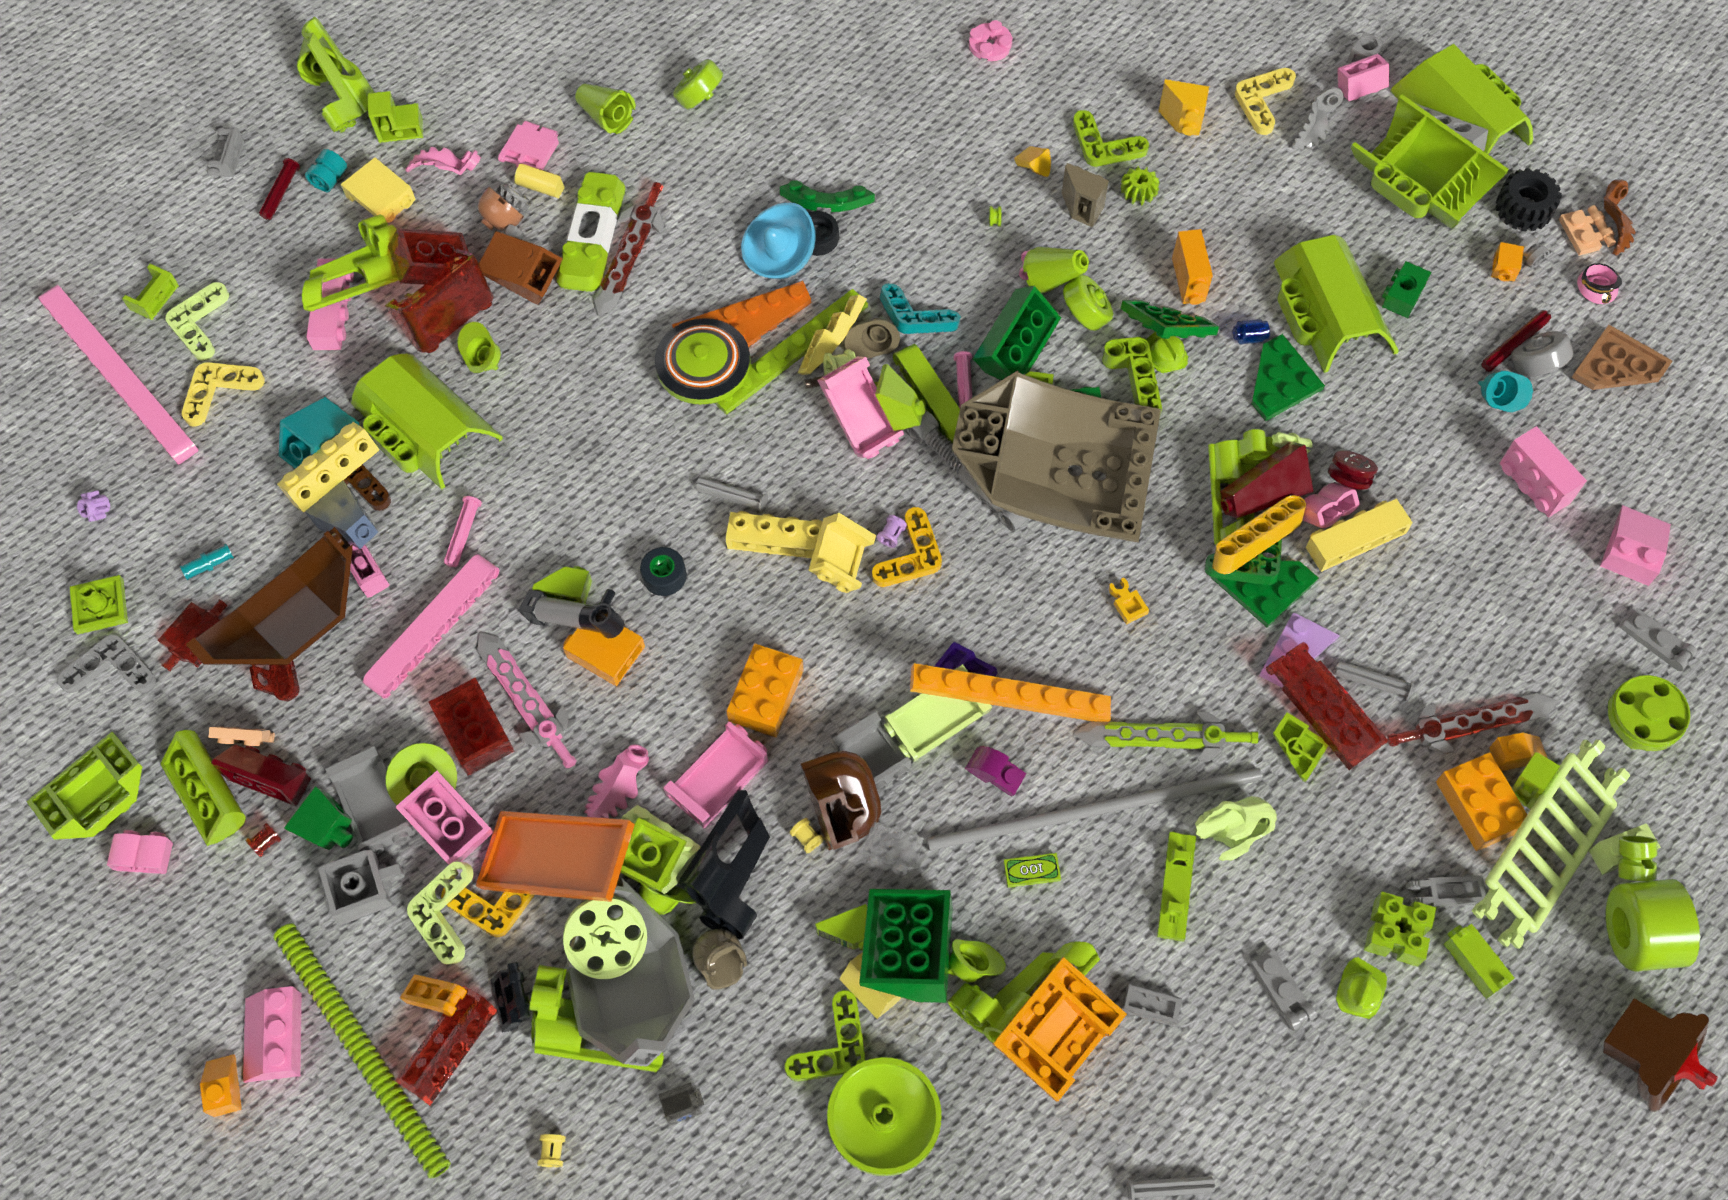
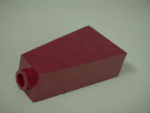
(1269, 482)

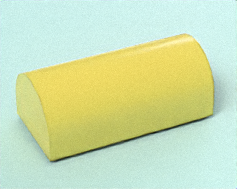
(539, 180)

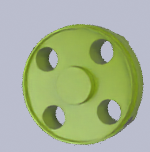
(1648, 713)

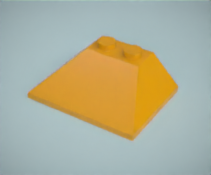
(1059, 1028)

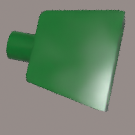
(321, 821)

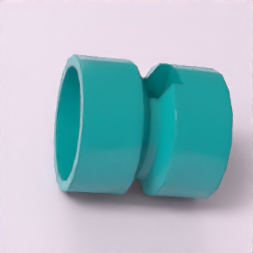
(326, 171)

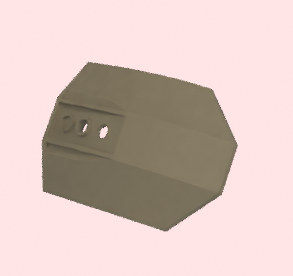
(1028, 434)

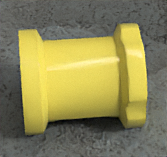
(806, 835)
(547, 1141)

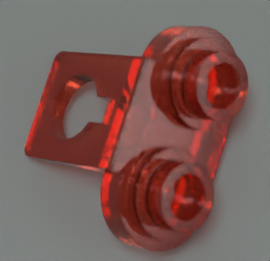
(280, 678)

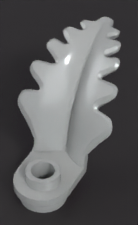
(1318, 119)

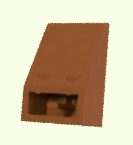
(519, 266)

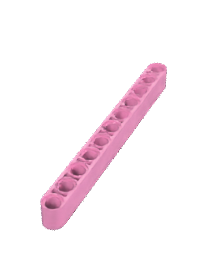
(118, 374)

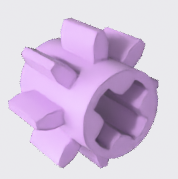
(93, 506)

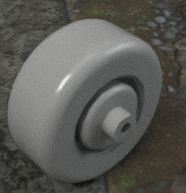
(1542, 354)

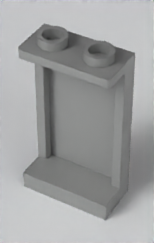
(365, 799)

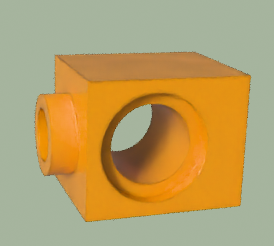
(1507, 261)

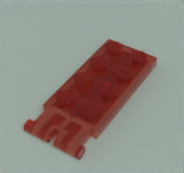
(1327, 706)

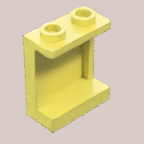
(378, 190)
(840, 552)

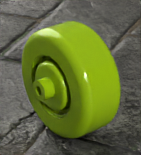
(698, 84)
(1088, 302)

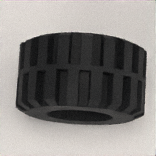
(1523, 212)

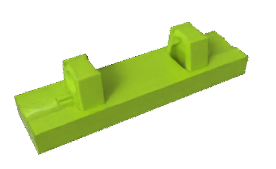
(1176, 887)

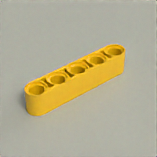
(1258, 534)

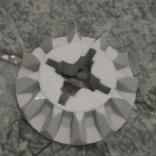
(513, 196)

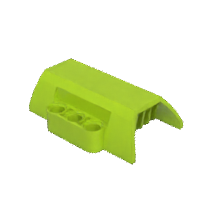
(1466, 92)
(1429, 166)
(1327, 297)
(415, 413)

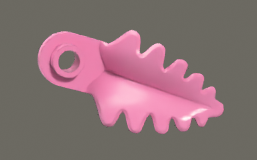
(445, 160)
(617, 783)

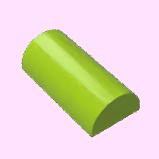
(201, 788)

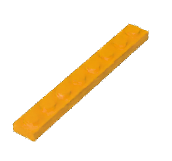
(1010, 693)

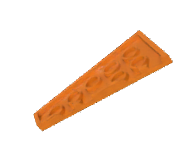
(761, 313)

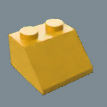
(1184, 106)

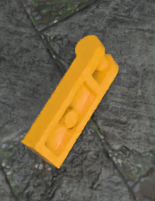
(433, 994)

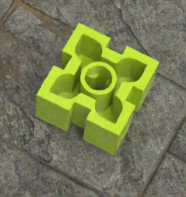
(1386, 936)

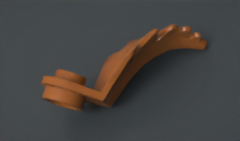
(1614, 194)

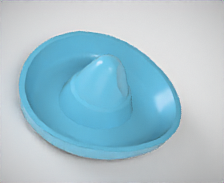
(779, 241)

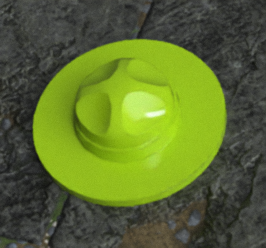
(414, 766)

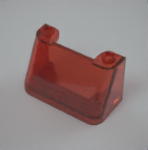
(443, 302)

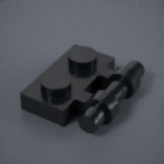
(510, 997)

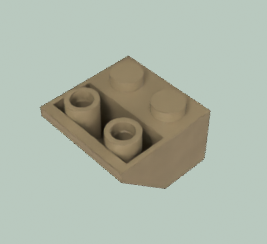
(1084, 194)

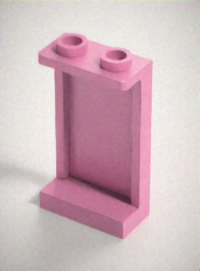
(857, 408)
(718, 775)

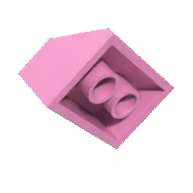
(272, 1035)

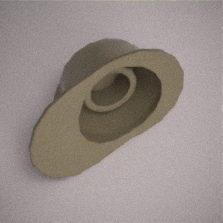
(872, 338)

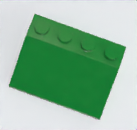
(908, 943)

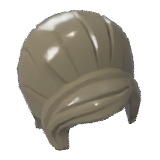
(719, 958)

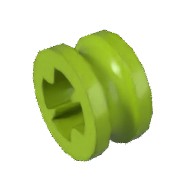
(995, 216)

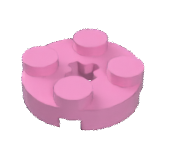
(994, 31)

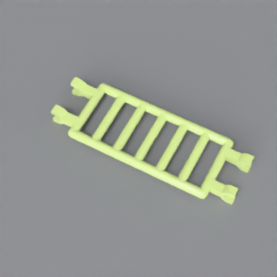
(1498, 893)

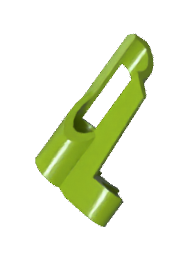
(1227, 463)
(994, 1014)
(555, 1025)

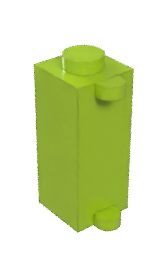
(1478, 960)

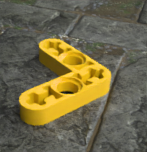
(917, 559)
(499, 910)

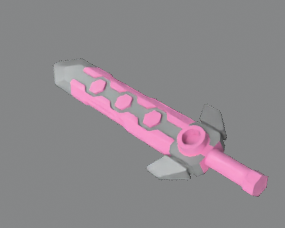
(528, 702)

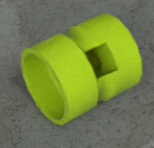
(1637, 858)

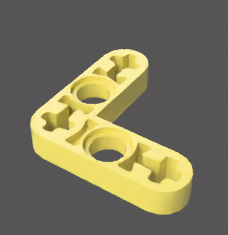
(1255, 96)
(214, 380)

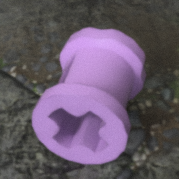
(891, 531)

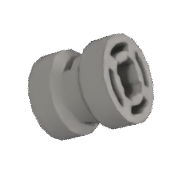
(1533, 251)

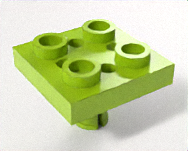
(99, 604)

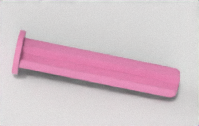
(963, 376)
(462, 530)

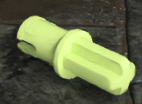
(1281, 439)

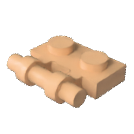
(1581, 233)
(233, 735)

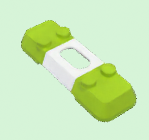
(583, 257)

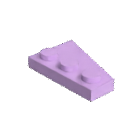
(1298, 631)

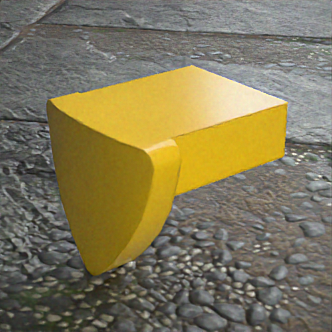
(1036, 159)

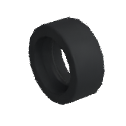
(827, 245)

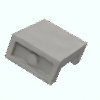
(877, 748)

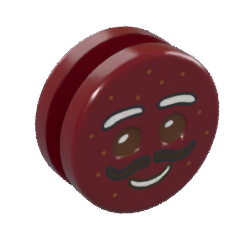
(1352, 470)

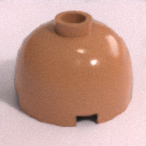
(497, 211)

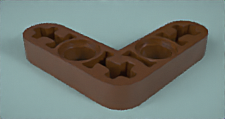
(366, 493)

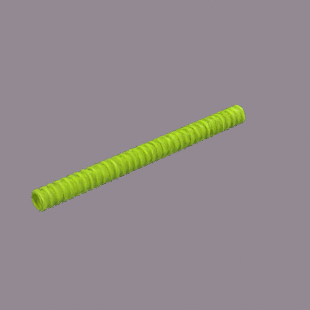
(361, 1050)

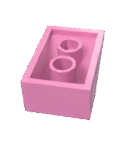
(1637, 546)

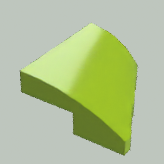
(1299, 745)

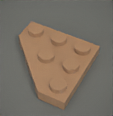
(1620, 362)

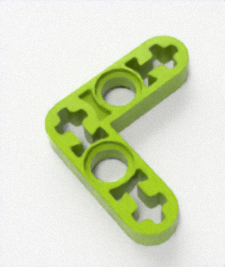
(1102, 149)
(837, 1054)

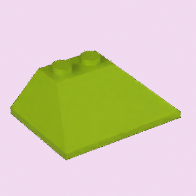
(89, 791)

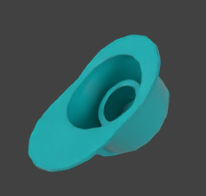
(1508, 389)

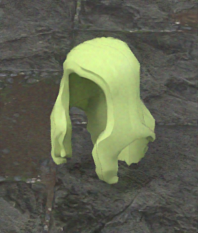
(1237, 824)

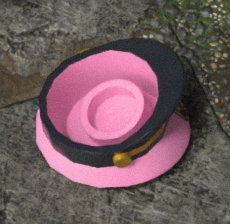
(1599, 283)

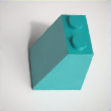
(309, 429)

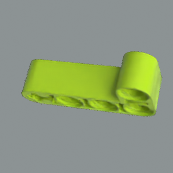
(1135, 363)

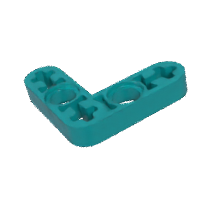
(912, 321)

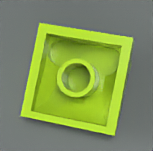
(651, 855)

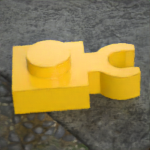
(1128, 604)

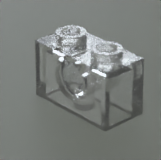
(881, 838)

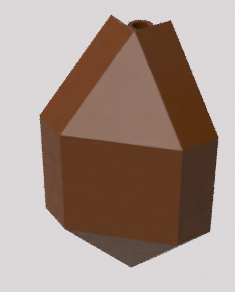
(286, 612)

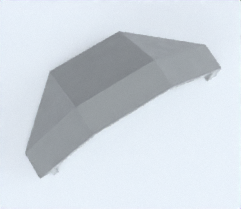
(643, 1008)

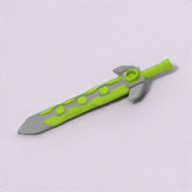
(1208, 735)

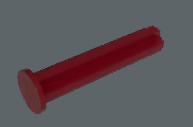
(279, 188)

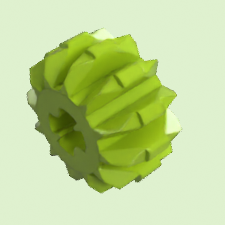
(1139, 185)

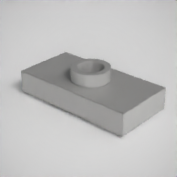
(1151, 1005)

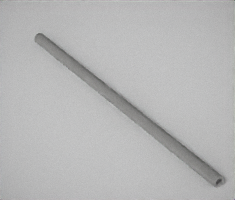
(1093, 809)

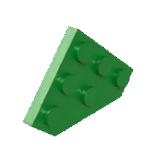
(1168, 321)
(1282, 379)
(1271, 601)

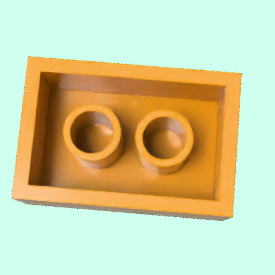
(765, 690)
(1482, 801)

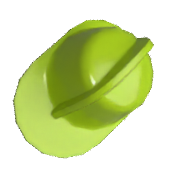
(478, 348)
(1167, 353)
(664, 903)
(974, 959)
(1361, 989)

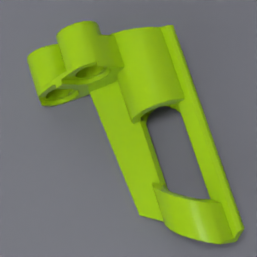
(351, 89)
(371, 261)

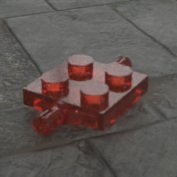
(188, 625)

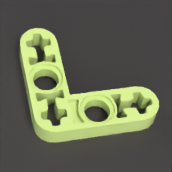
(188, 323)
(432, 909)

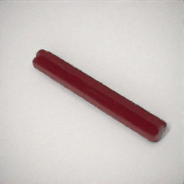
(1516, 340)

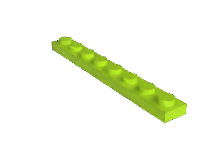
(783, 355)

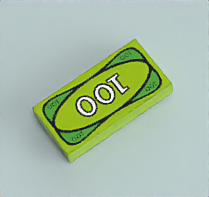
(1032, 870)

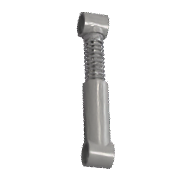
(930, 435)

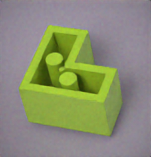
(393, 121)

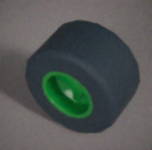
(657, 564)

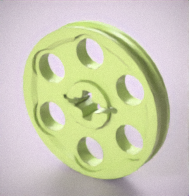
(607, 950)

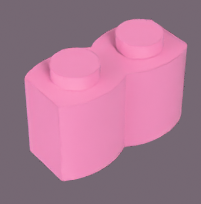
(1330, 504)
(140, 853)

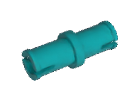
(206, 562)

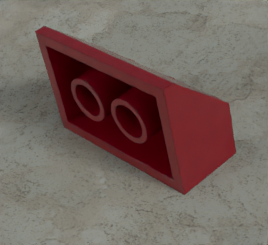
(263, 773)

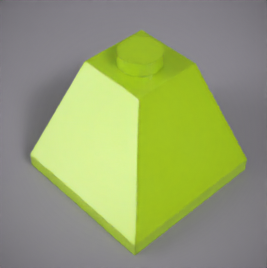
(898, 400)

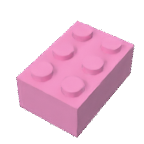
(1542, 472)
(444, 819)

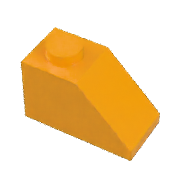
(1516, 750)
(220, 1087)

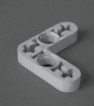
(113, 658)

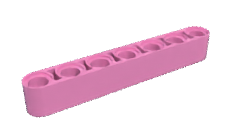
(430, 625)

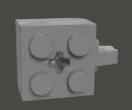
(373, 882)

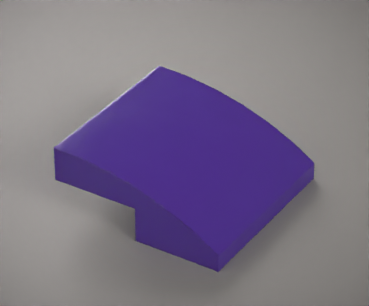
(958, 655)

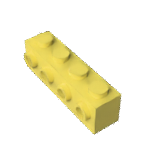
(328, 466)
(772, 534)
(1358, 534)

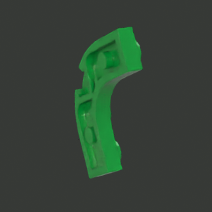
(838, 202)

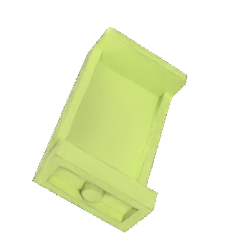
(931, 721)

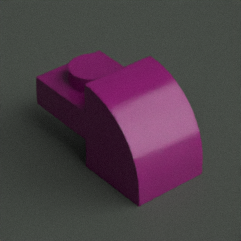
(994, 767)

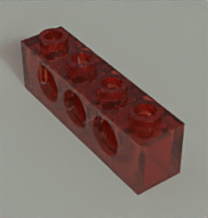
(445, 1047)

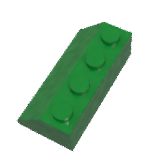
(1017, 334)

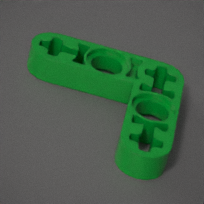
(1256, 568)

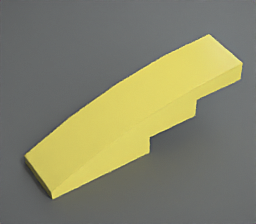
(828, 339)

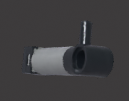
(601, 618)

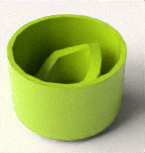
(1652, 925)

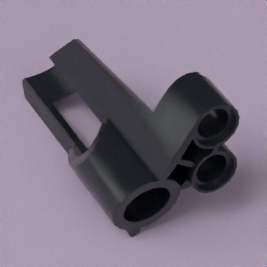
(718, 884)

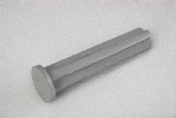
(732, 494)
(1374, 679)
(1170, 1187)

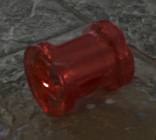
(263, 840)

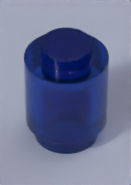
(1251, 331)

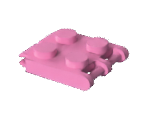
(529, 145)

